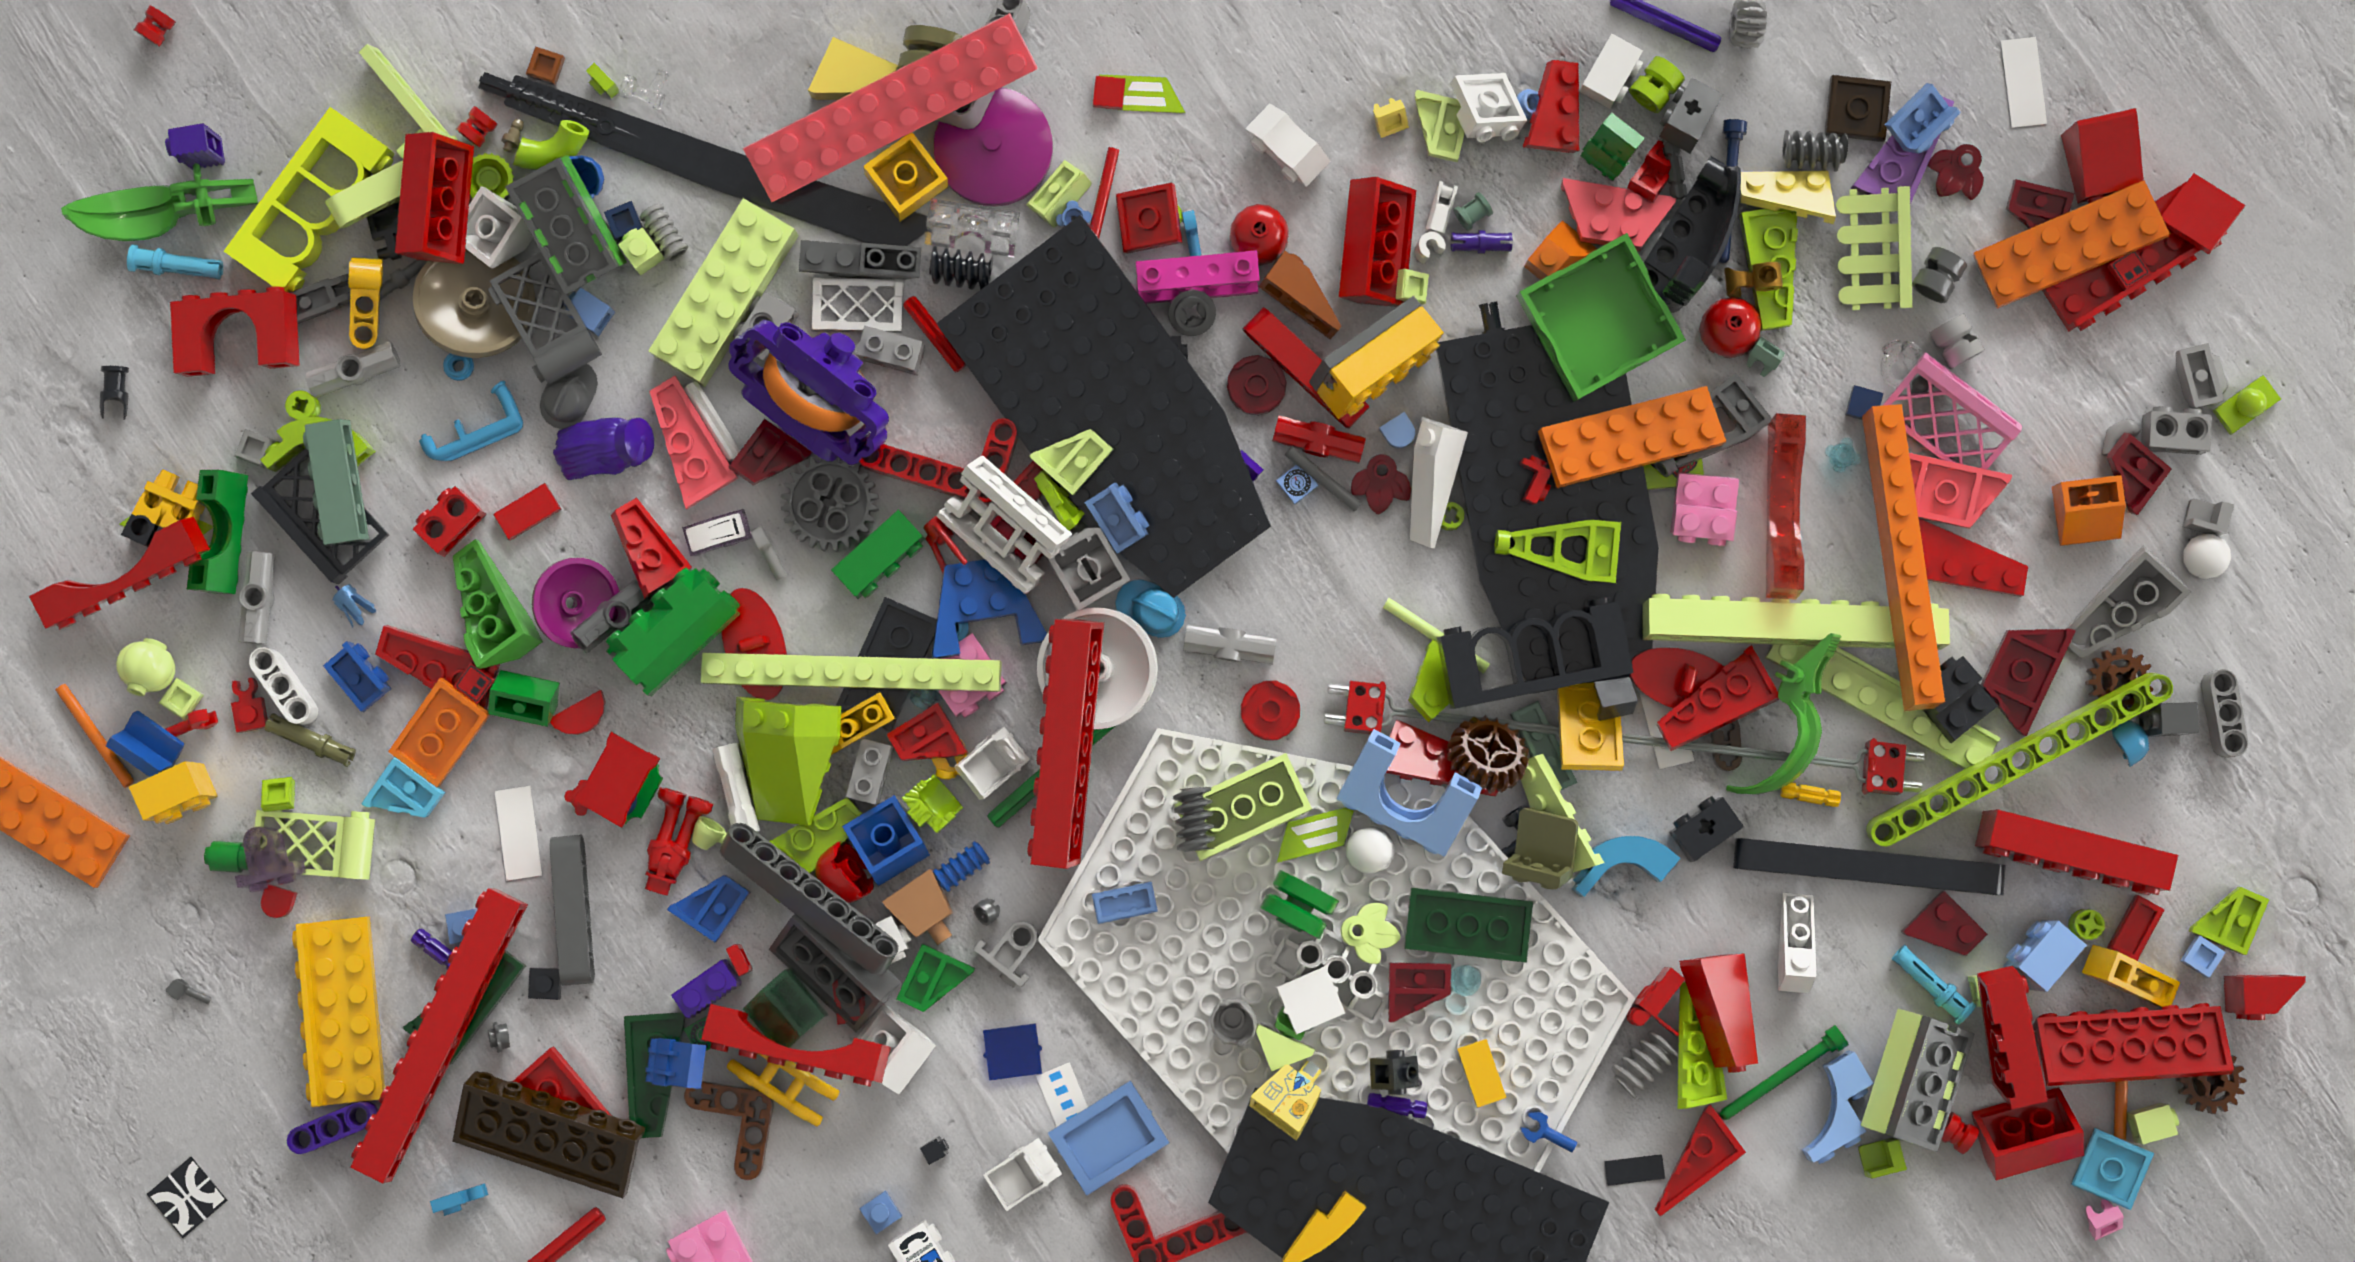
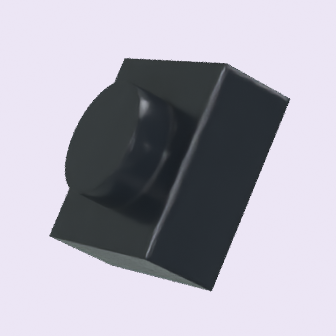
(544, 984)

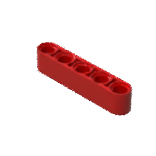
(1291, 356)

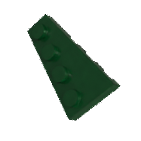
(502, 980)
(647, 1101)

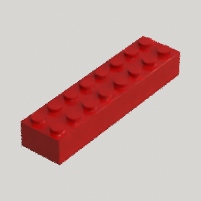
(1066, 743)

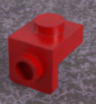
(1538, 486)

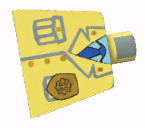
(1288, 1098)

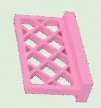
(1965, 396)

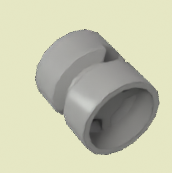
(1957, 341)

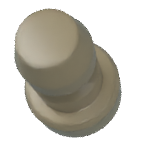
(511, 139)

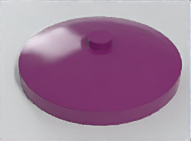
(999, 157)

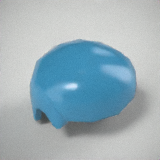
(2132, 741)

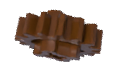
(2109, 673)
(2206, 1092)

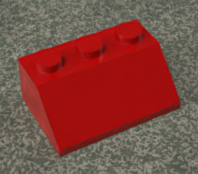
(2028, 1135)

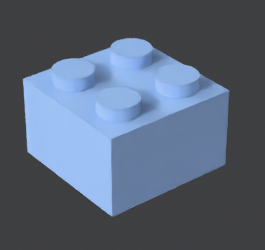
(2045, 954)

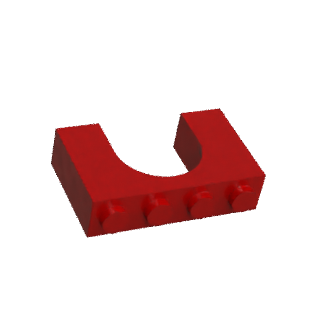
(197, 320)

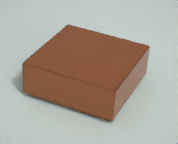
(545, 65)

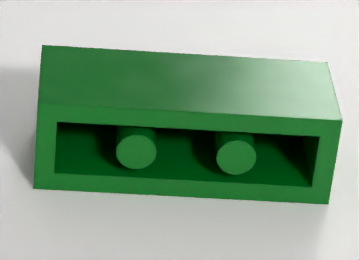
(879, 555)

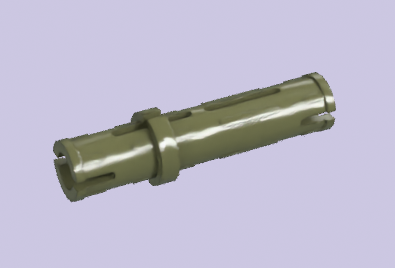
(321, 744)

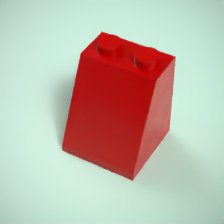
(2103, 154)

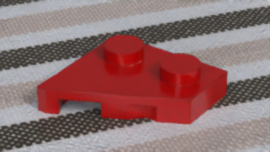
(927, 737)

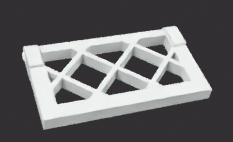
(844, 283)

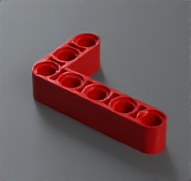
(945, 471)
(1159, 1243)

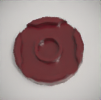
(1256, 385)

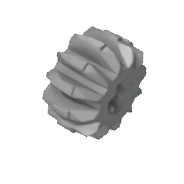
(1748, 23)

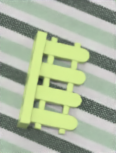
(1879, 233)

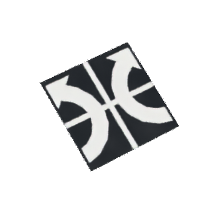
(187, 1197)

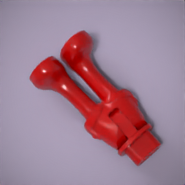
(669, 856)

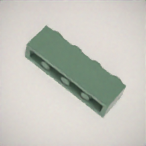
(335, 482)

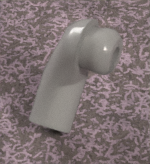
(2116, 431)

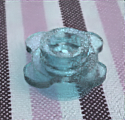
(1839, 463)
(924, 698)

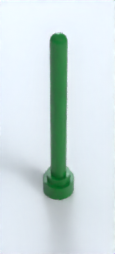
(1831, 1041)

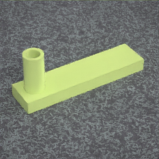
(402, 92)

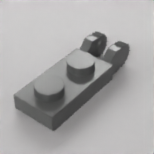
(321, 298)

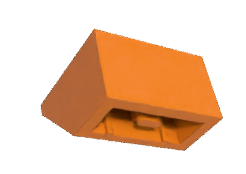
(2089, 510)

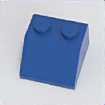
(886, 840)

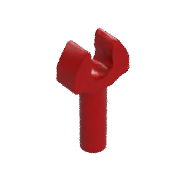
(196, 720)

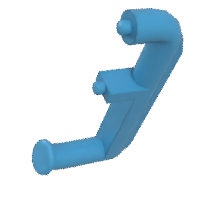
(482, 437)

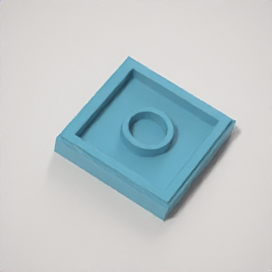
(2112, 1168)

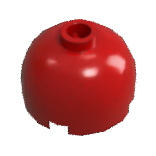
(1268, 243)
(1721, 336)
(843, 872)

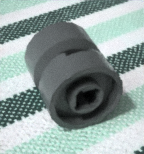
(1940, 272)

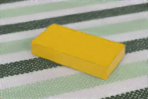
(1481, 1073)

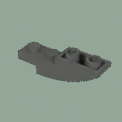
(860, 261)

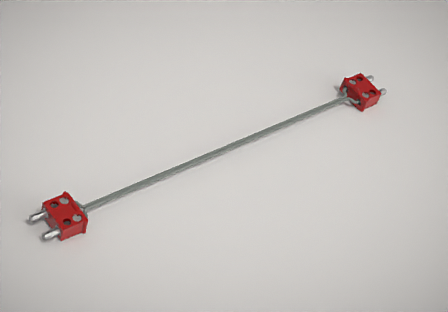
(1877, 765)

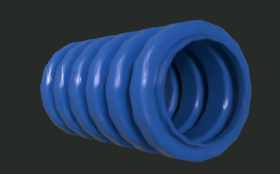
(961, 866)

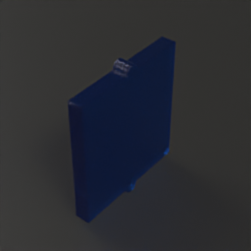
(1012, 1051)

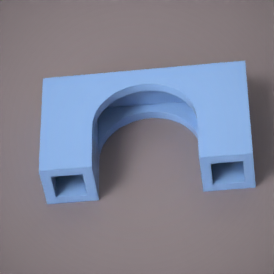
(1431, 827)

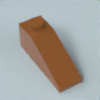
(1298, 290)

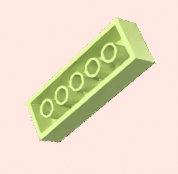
(723, 291)

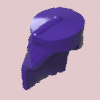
(603, 446)

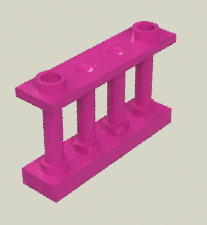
(1214, 274)

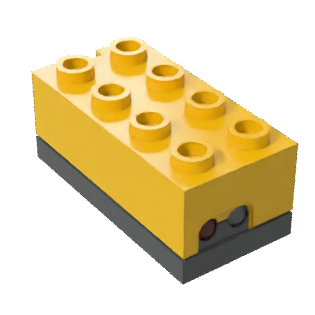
(1376, 358)

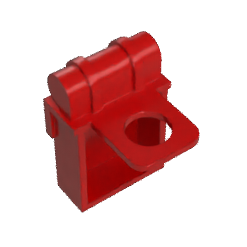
(1654, 998)

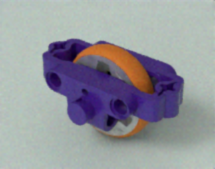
(810, 389)

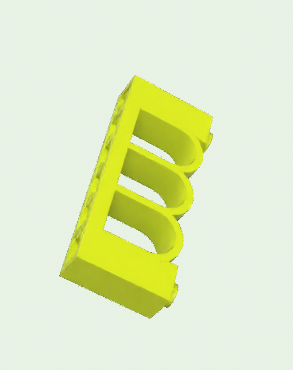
(286, 272)

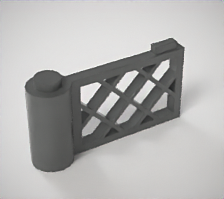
(561, 354)

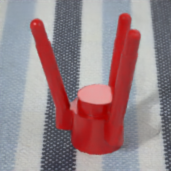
(941, 534)

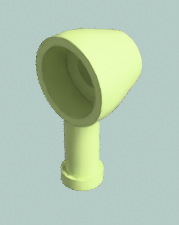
(707, 833)

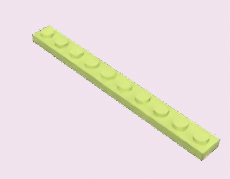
(851, 672)

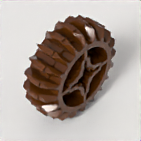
(1488, 754)

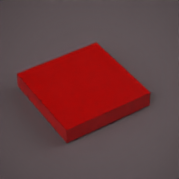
(2201, 213)
(1149, 218)

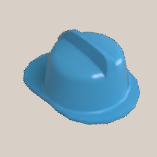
(1151, 608)

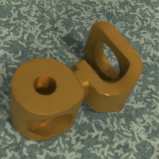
(1763, 277)

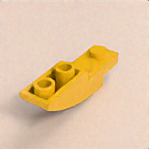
(863, 720)

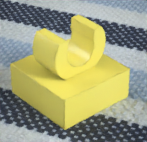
(1390, 118)

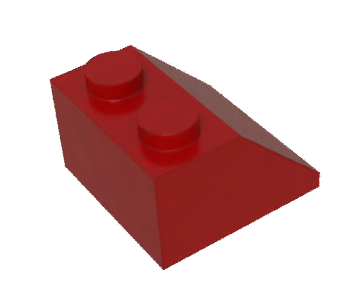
(2259, 994)

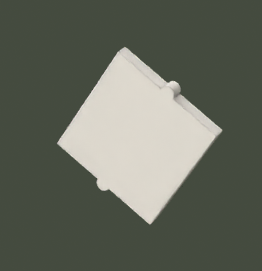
(1310, 1000)

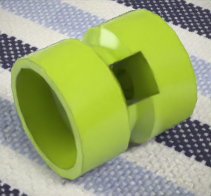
(1659, 81)

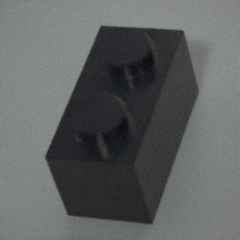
(935, 1150)

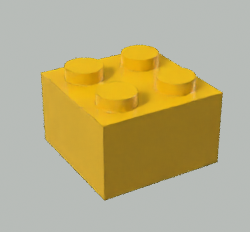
(905, 176)
(174, 792)

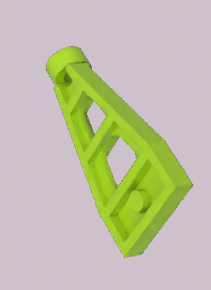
(1601, 548)

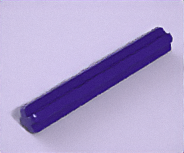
(1669, 23)

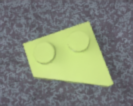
(1440, 125)

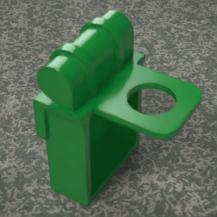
(1612, 147)

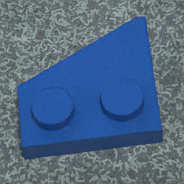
(711, 907)

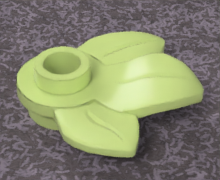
(1374, 935)

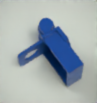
(675, 1063)

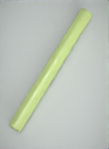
(1423, 627)

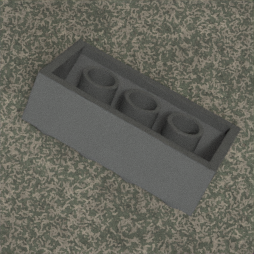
(821, 963)

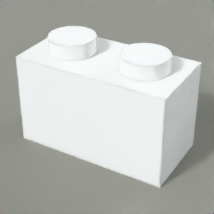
(1611, 71)

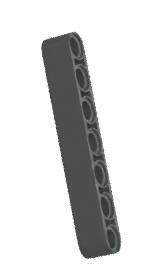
(809, 898)

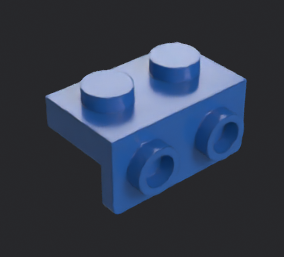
(358, 676)

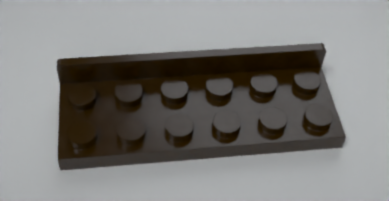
(547, 1133)

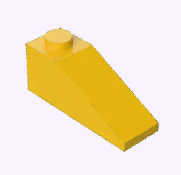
(2130, 976)

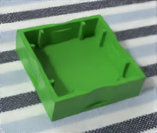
(1600, 317)

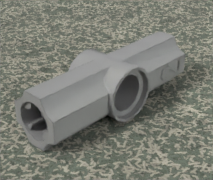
(335, 375)
(258, 576)
(1229, 644)

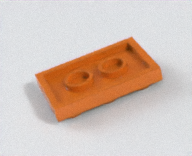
(439, 732)

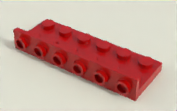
(2097, 290)
(2133, 1045)

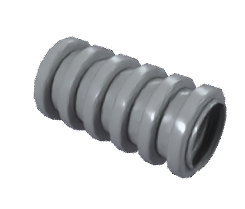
(663, 231)

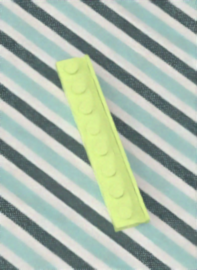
(1881, 699)

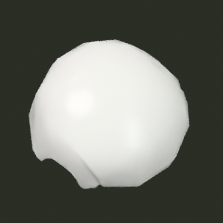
(2207, 556)
(1370, 850)

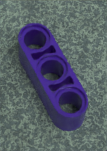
(318, 1129)

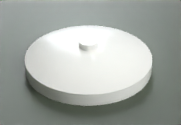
(1126, 666)

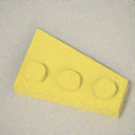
(1792, 190)

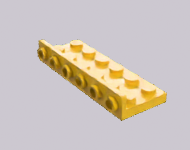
(339, 1011)

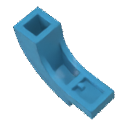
(1640, 851)

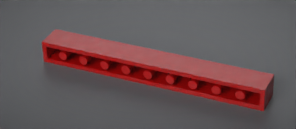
(438, 1035)

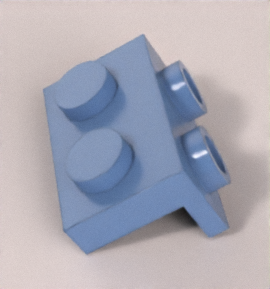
(1922, 120)
(1117, 517)

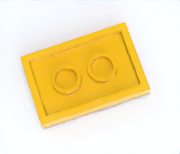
(1583, 738)

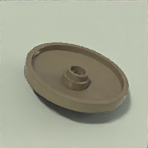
(460, 313)

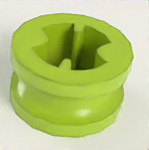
(1459, 516)

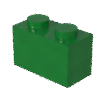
(523, 698)

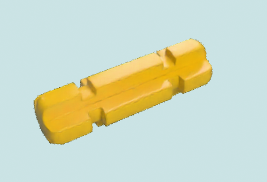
(1811, 794)

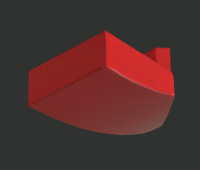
(1652, 174)

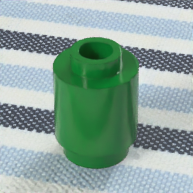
(226, 857)

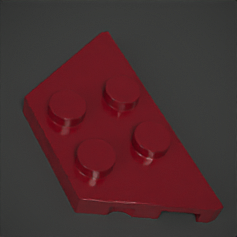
(2024, 672)

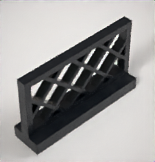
(305, 536)

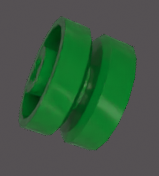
(1299, 904)

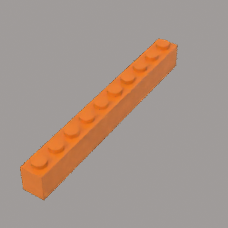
(1903, 558)

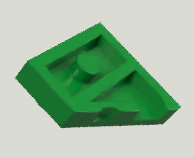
(931, 978)

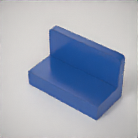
(146, 745)

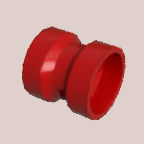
(152, 32)
(479, 120)
(1959, 1133)

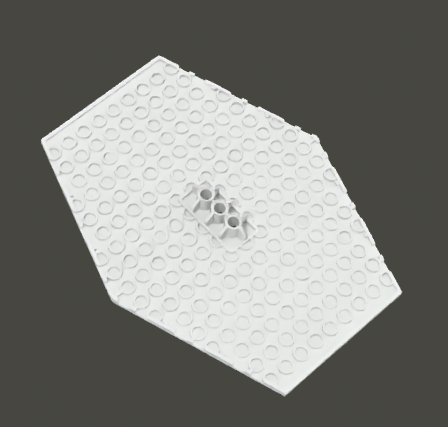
(1214, 943)

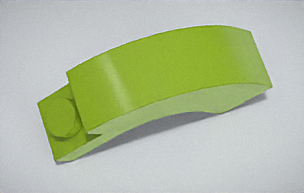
(292, 434)

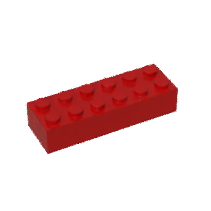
(2076, 850)

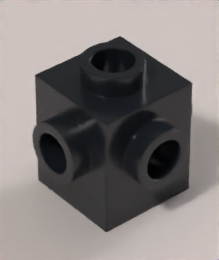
(1394, 1072)

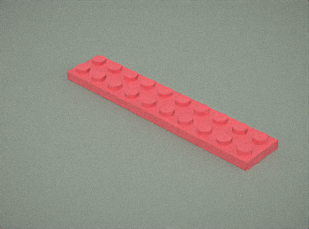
(890, 107)

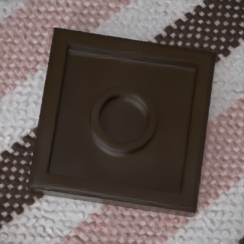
(1858, 108)

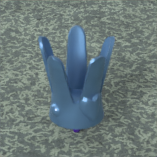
(346, 601)

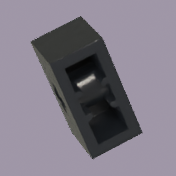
(1723, 825)

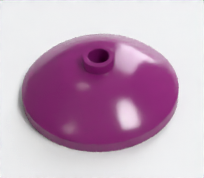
(576, 578)

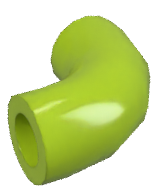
(566, 142)

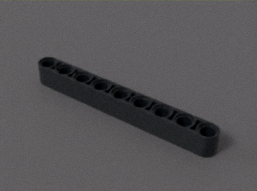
(1869, 866)

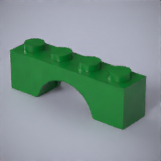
(225, 499)

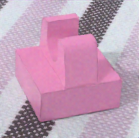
(2105, 1222)

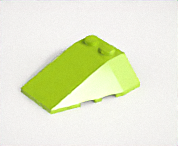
(786, 755)

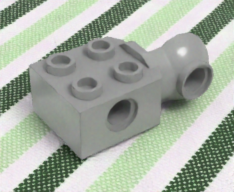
(1087, 566)

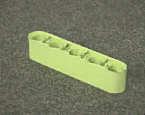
(367, 196)

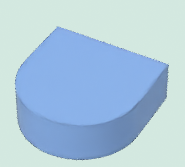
(1398, 431)

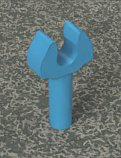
(1191, 231)

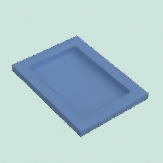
(1108, 1138)

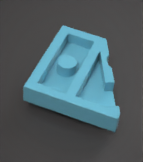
(403, 791)

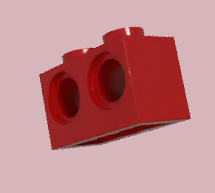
(454, 527)

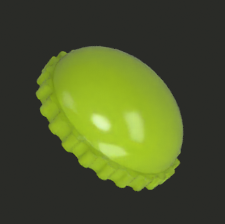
(491, 173)

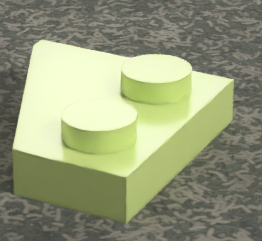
(1073, 459)

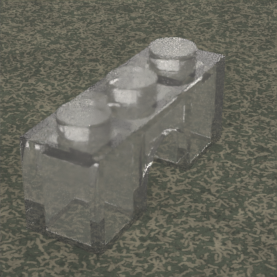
(953, 220)

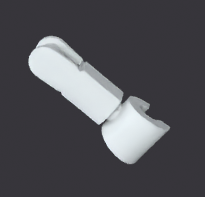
(1436, 223)

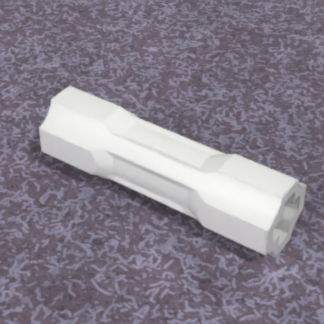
(730, 767)

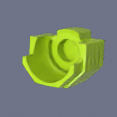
(932, 804)

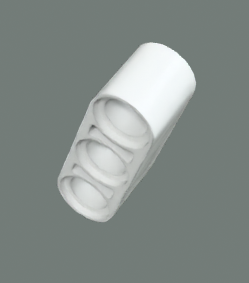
(270, 680)

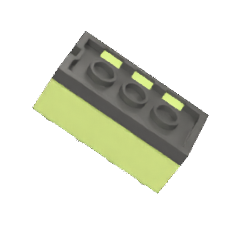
(1917, 1079)

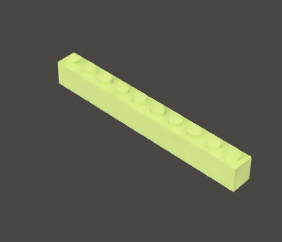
(1776, 621)

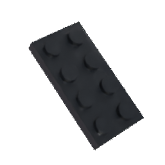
(894, 634)

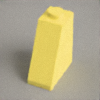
(846, 70)

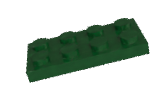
(1468, 925)

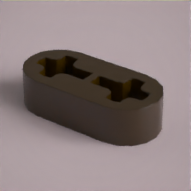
(1734, 739)

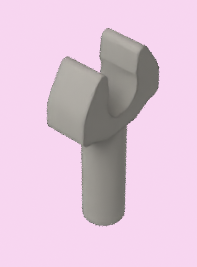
(765, 546)

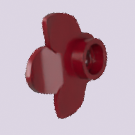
(1954, 174)
(1381, 488)

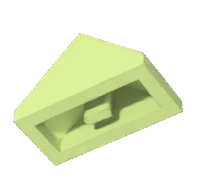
(1280, 1049)

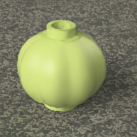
(145, 666)

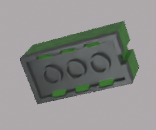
(566, 224)

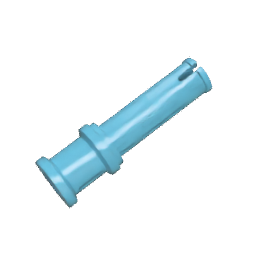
(160, 262)
(1944, 994)

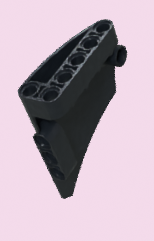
(1706, 239)

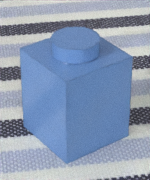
(591, 310)

